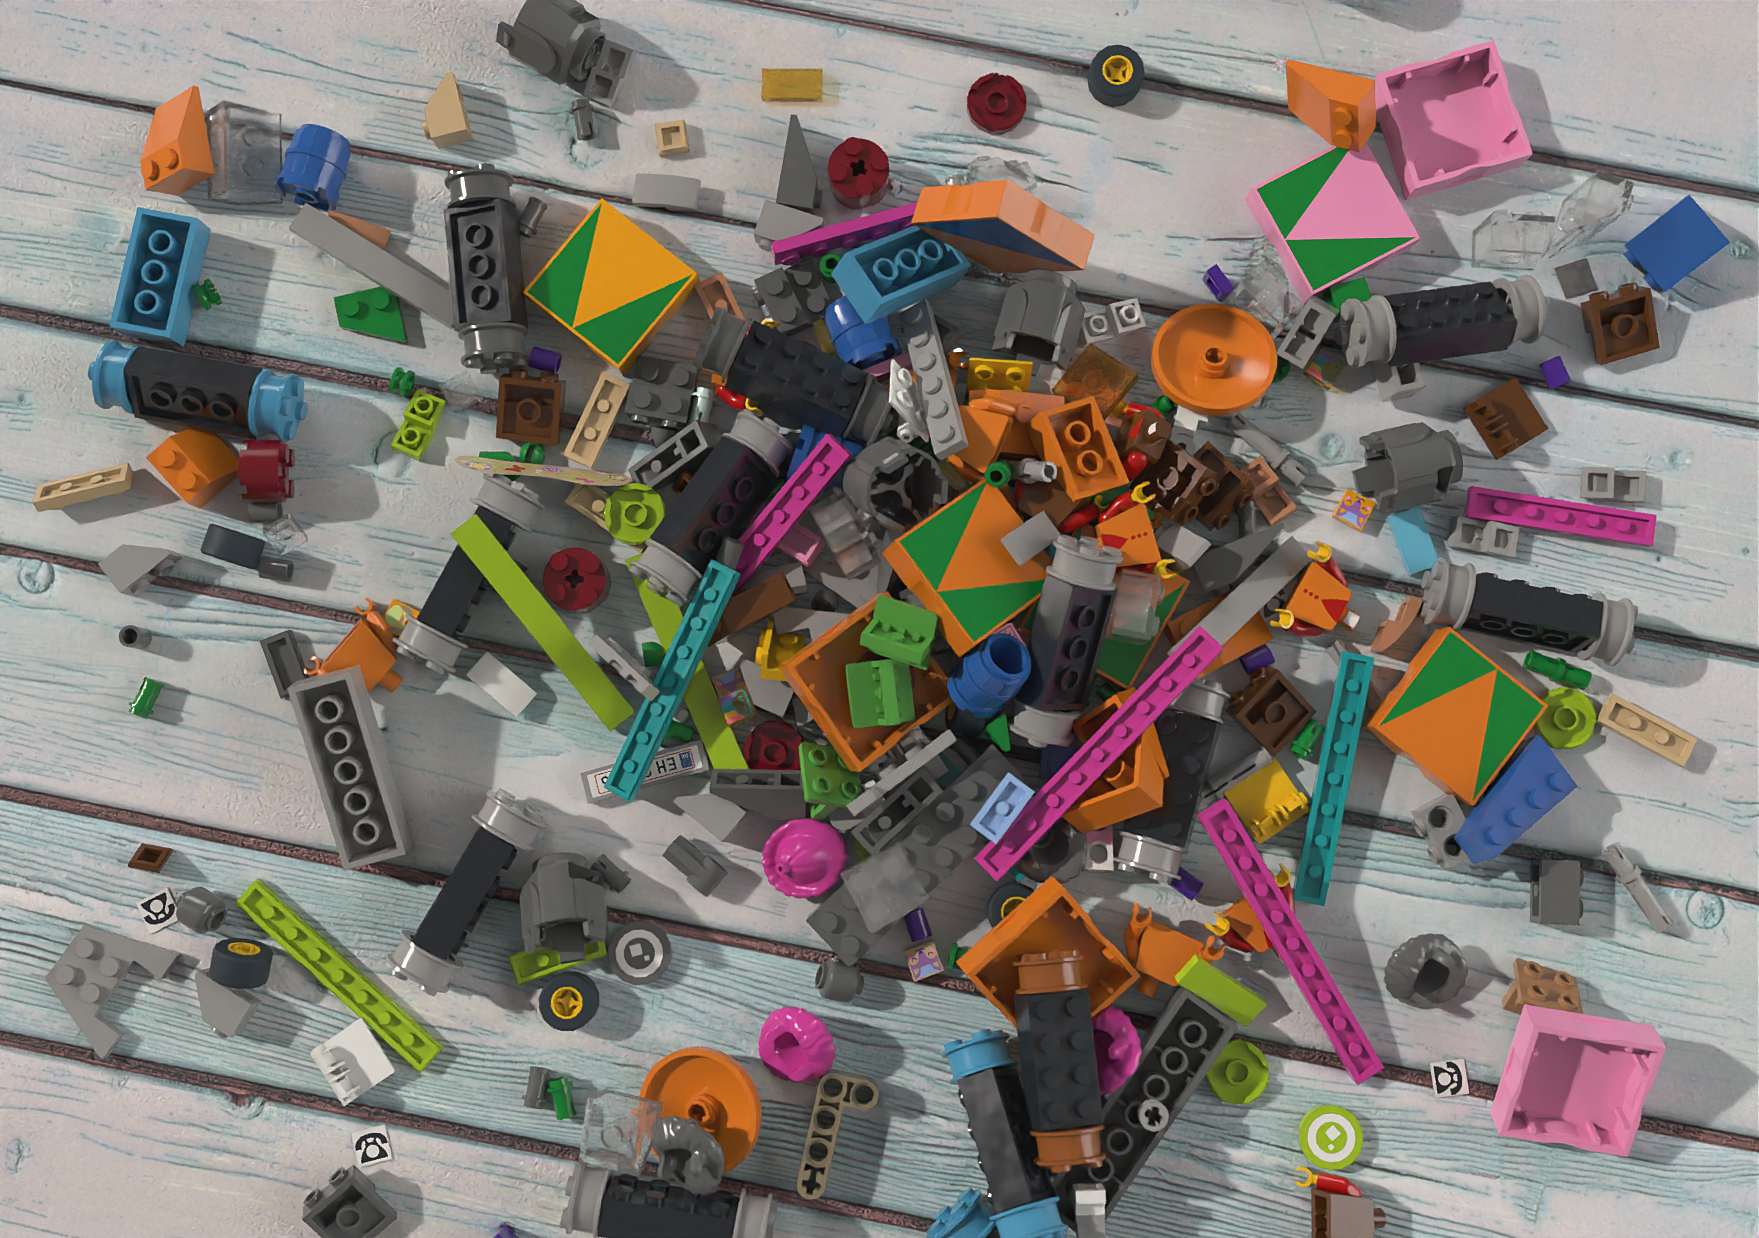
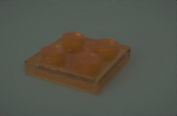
(1098, 376)

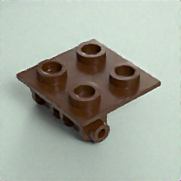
(1505, 418)

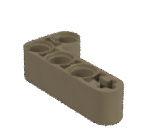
(828, 1133)

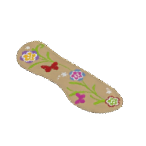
(574, 475)

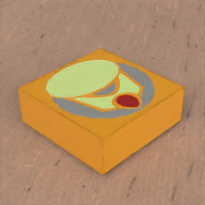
(396, 616)

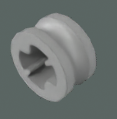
(1156, 1126)

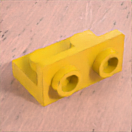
(775, 650)

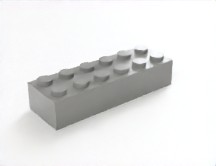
(351, 767)

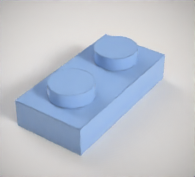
(1002, 808)

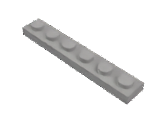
(933, 380)

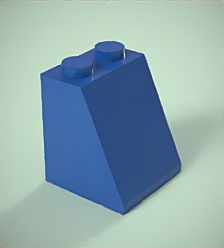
(1675, 244)

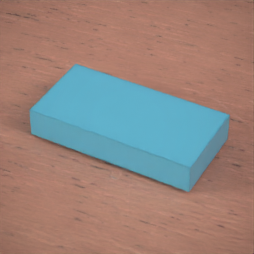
(1413, 540)

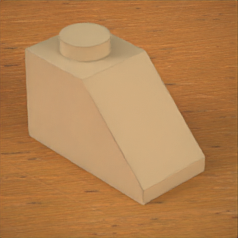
(447, 115)

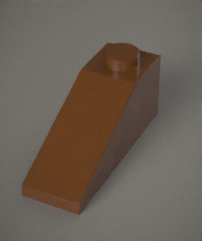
(753, 607)

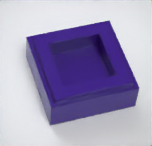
(1218, 283)

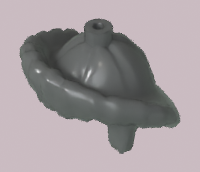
(1057, 853)
(1426, 971)
(688, 1154)

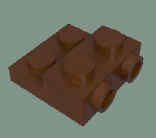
(1621, 322)
(530, 407)
(1178, 483)
(1231, 490)
(1270, 709)

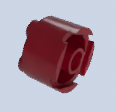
(858, 156)
(266, 471)
(564, 567)

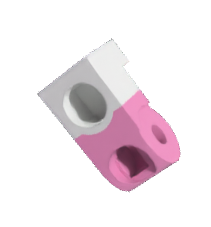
(1100, 851)

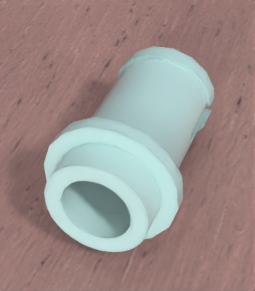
(702, 404)

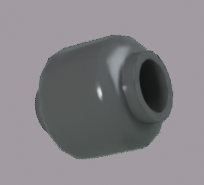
(201, 910)
(838, 981)

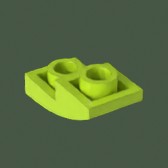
(419, 425)

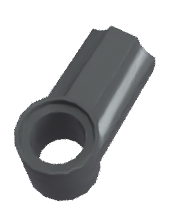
(699, 869)

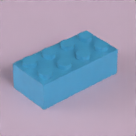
(898, 272)
(159, 276)

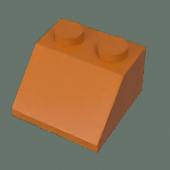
(195, 465)

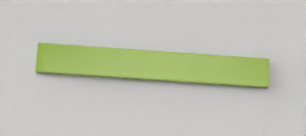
(542, 622)
(700, 694)
(339, 975)

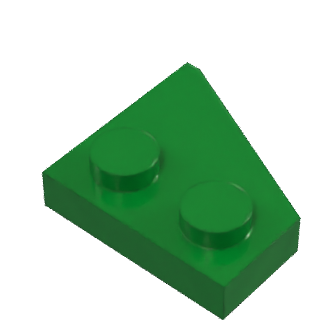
(373, 313)

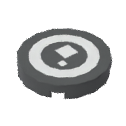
(639, 953)

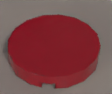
(996, 103)
(773, 746)

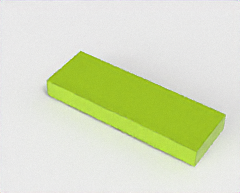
(542, 962)
(1220, 990)

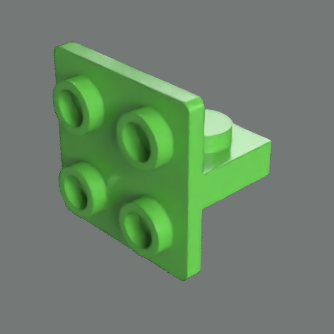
(901, 632)
(879, 693)
(826, 779)

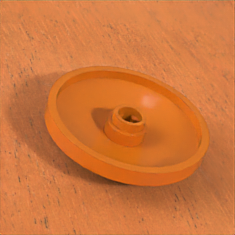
(1214, 359)
(714, 1091)

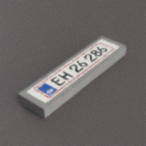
(666, 767)

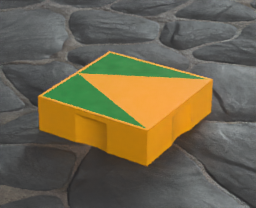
(612, 286)

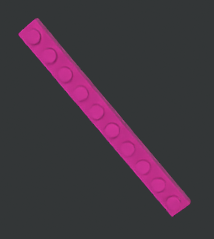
(1100, 752)
(1290, 941)

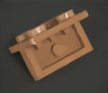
(1541, 988)

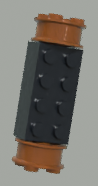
(1058, 1060)

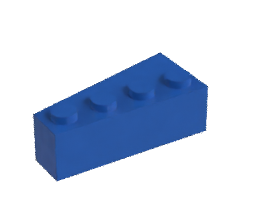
(1518, 798)

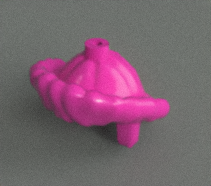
(804, 858)
(796, 1045)
(1115, 1048)

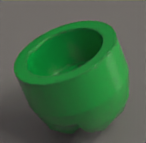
(538, 455)
(652, 653)

